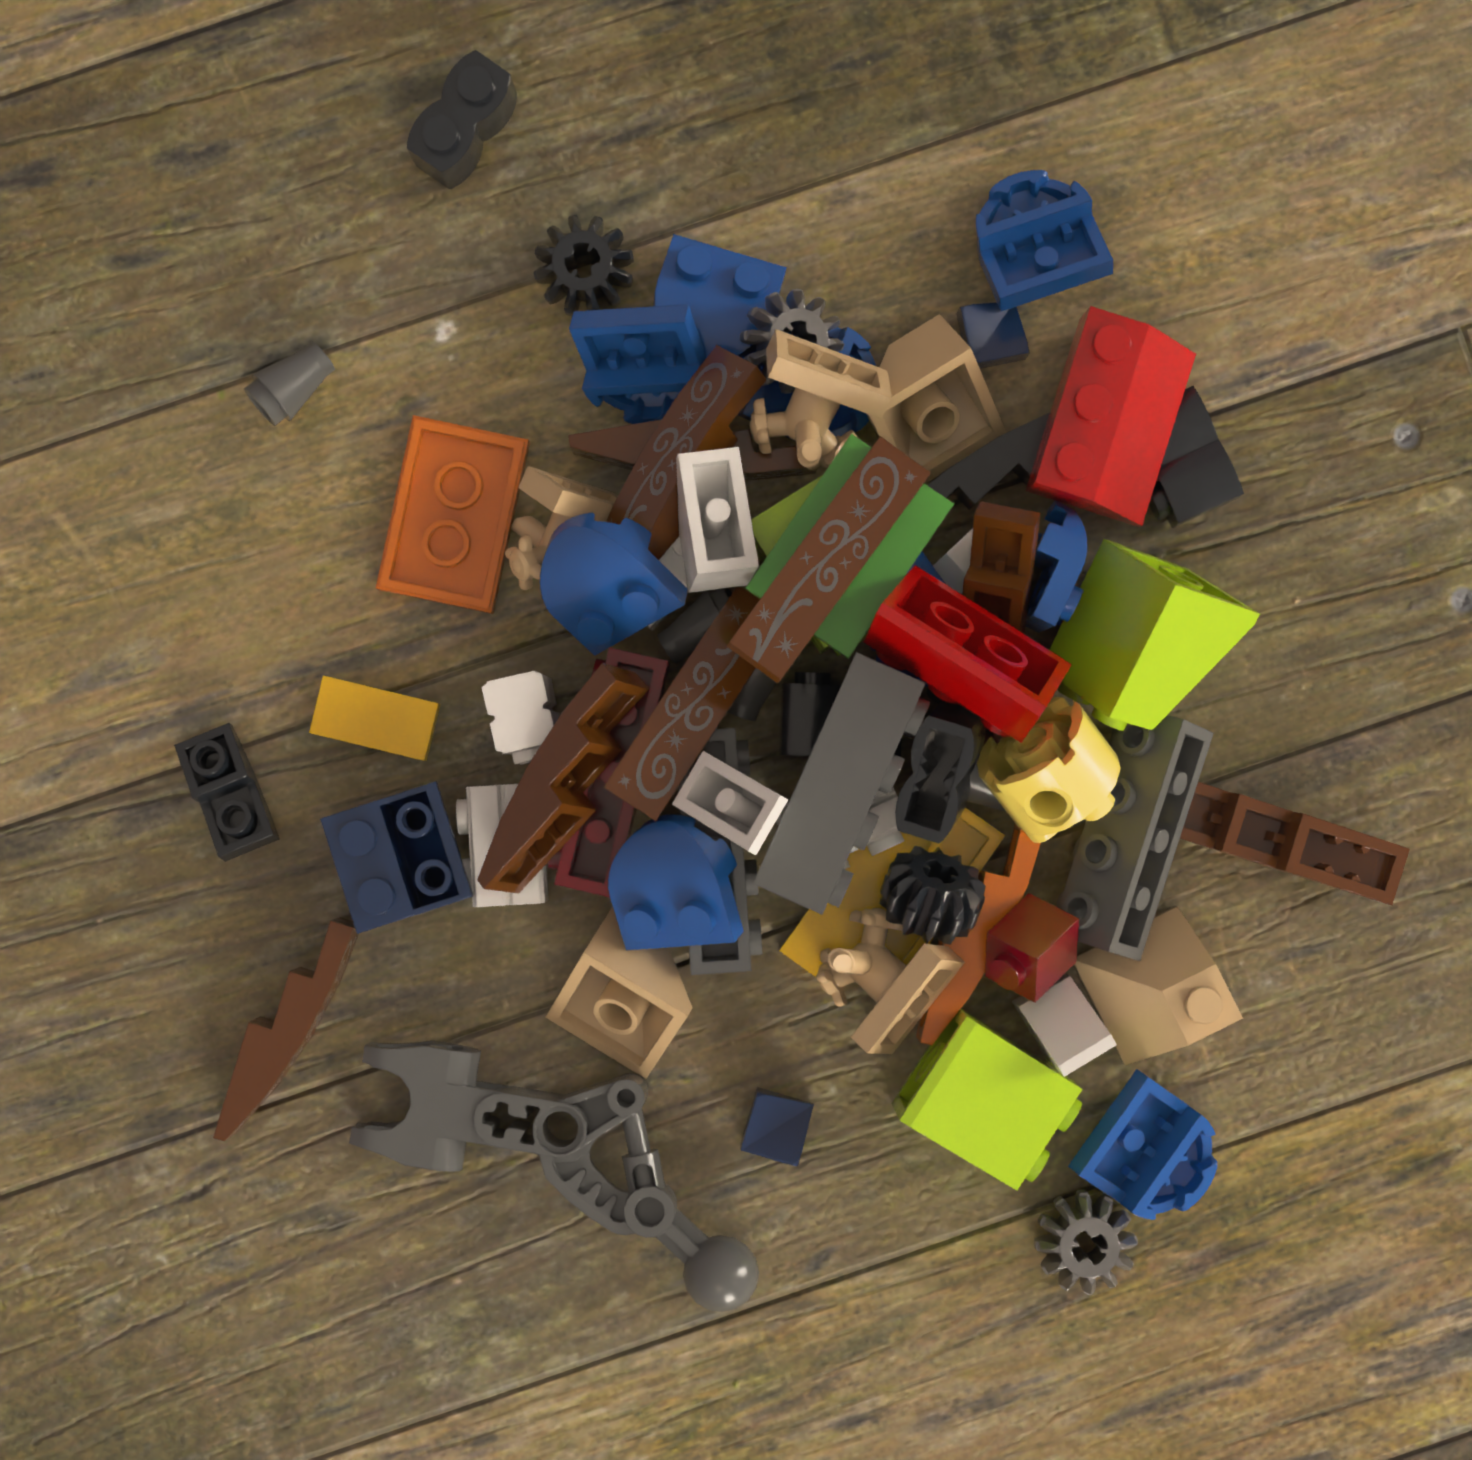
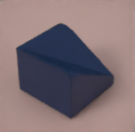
(993, 334)
(776, 1126)

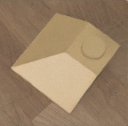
(938, 398)
(1162, 999)
(623, 1000)

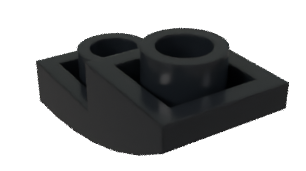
(227, 792)

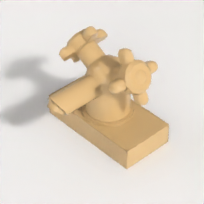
(821, 384)
(566, 500)
(899, 989)

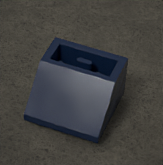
(397, 857)

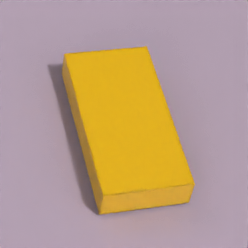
(374, 718)

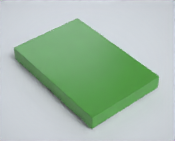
(884, 569)

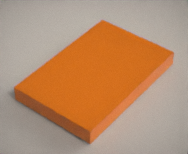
(452, 514)

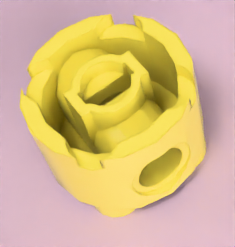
(1055, 774)

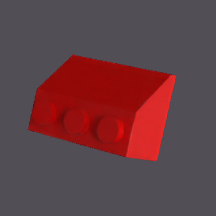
(1111, 417)
(966, 654)

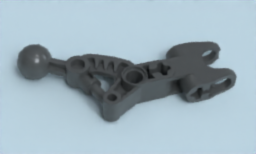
(456, 1109)

